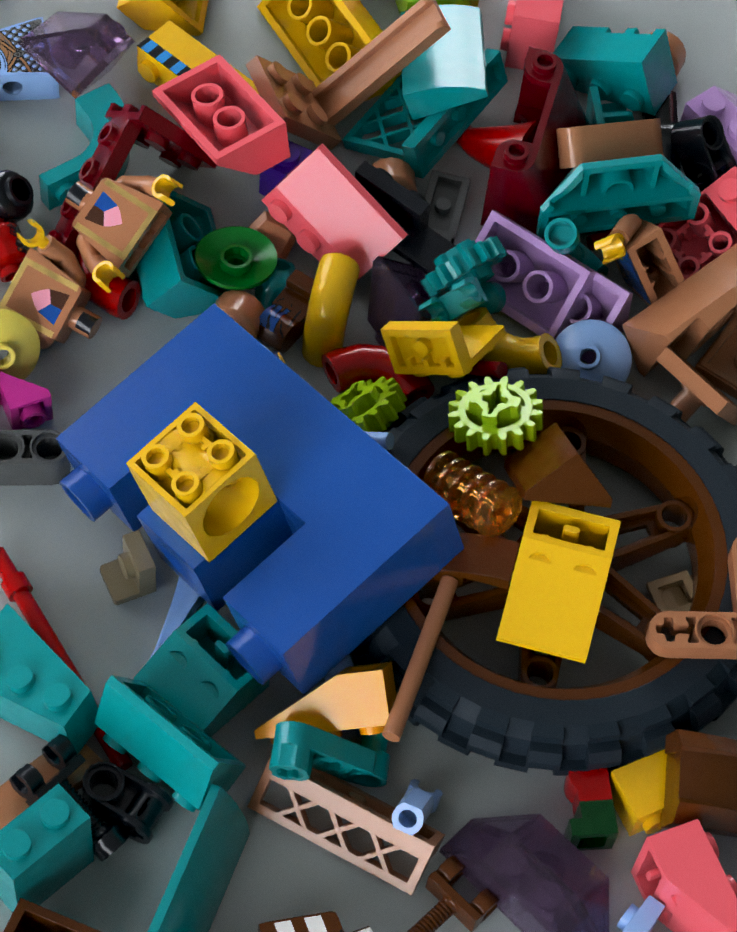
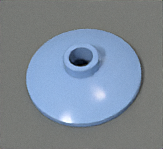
(604, 339)

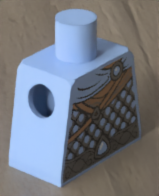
(19, 73)

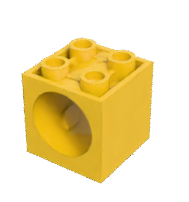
(202, 481)

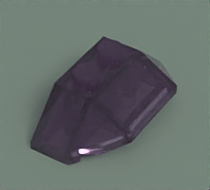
(534, 873)

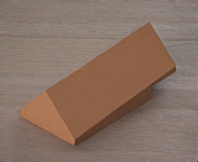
(686, 314)

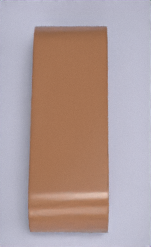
(608, 141)

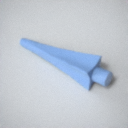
(183, 606)

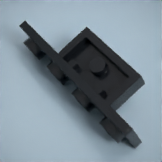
(410, 212)

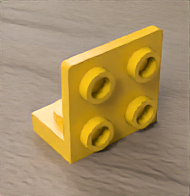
(438, 346)

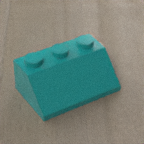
(169, 267)
(164, 742)

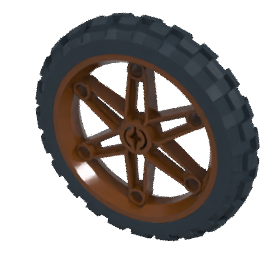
(608, 721)

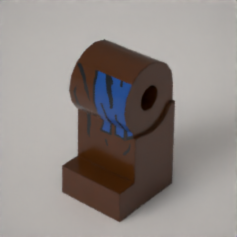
(285, 319)

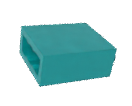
(44, 848)

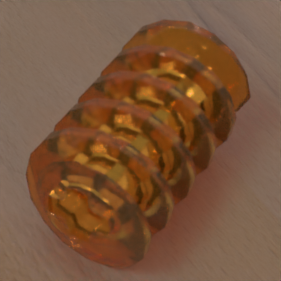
(473, 494)

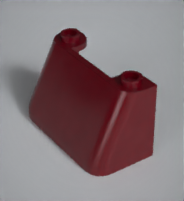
(529, 172)

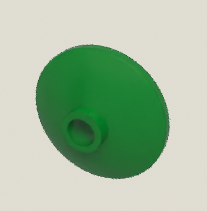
(236, 258)

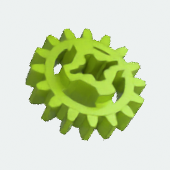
(372, 404)
(495, 415)

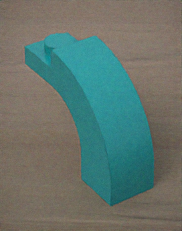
(90, 119)

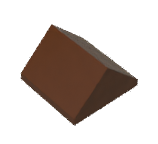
(555, 472)

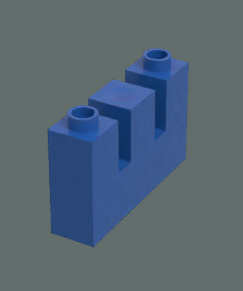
(348, 520)

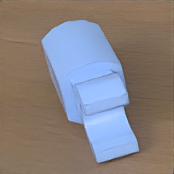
(415, 808)

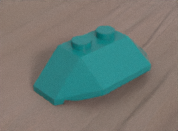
(604, 191)

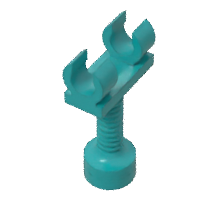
(564, 238)
(464, 297)

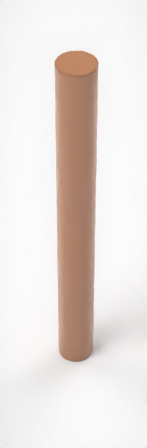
(420, 659)

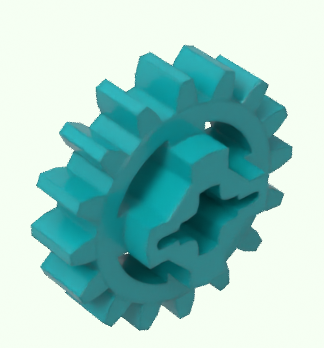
(464, 261)

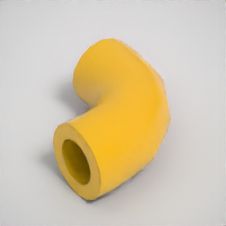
(329, 306)
(533, 353)

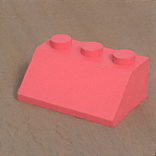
(226, 117)
(332, 211)

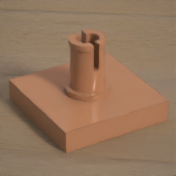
(696, 389)

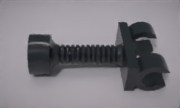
(63, 756)

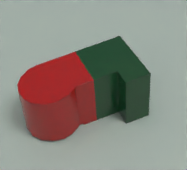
(593, 810)

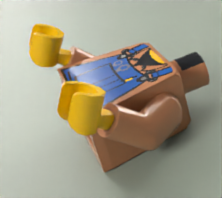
(641, 257)

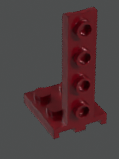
(115, 141)

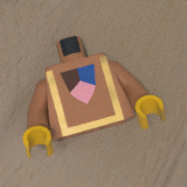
(119, 222)
(51, 291)

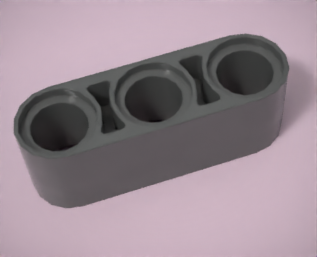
(27, 464)

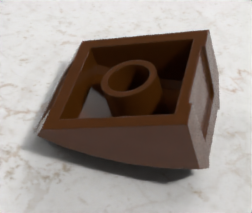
(701, 782)

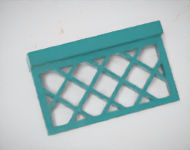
(424, 141)

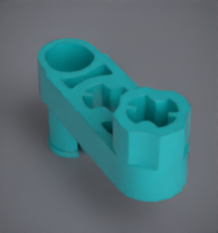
(304, 747)

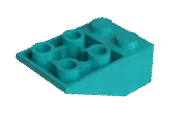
(200, 673)

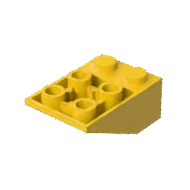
(558, 581)

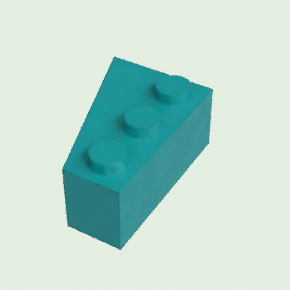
(624, 66)

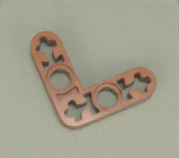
(680, 621)

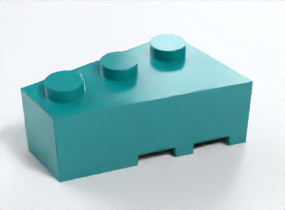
(39, 688)

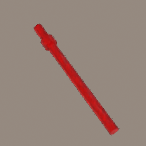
(19, 590)

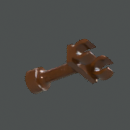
(451, 902)

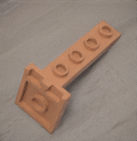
(314, 110)

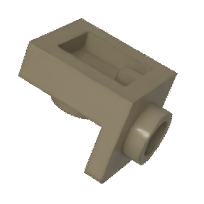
(133, 571)

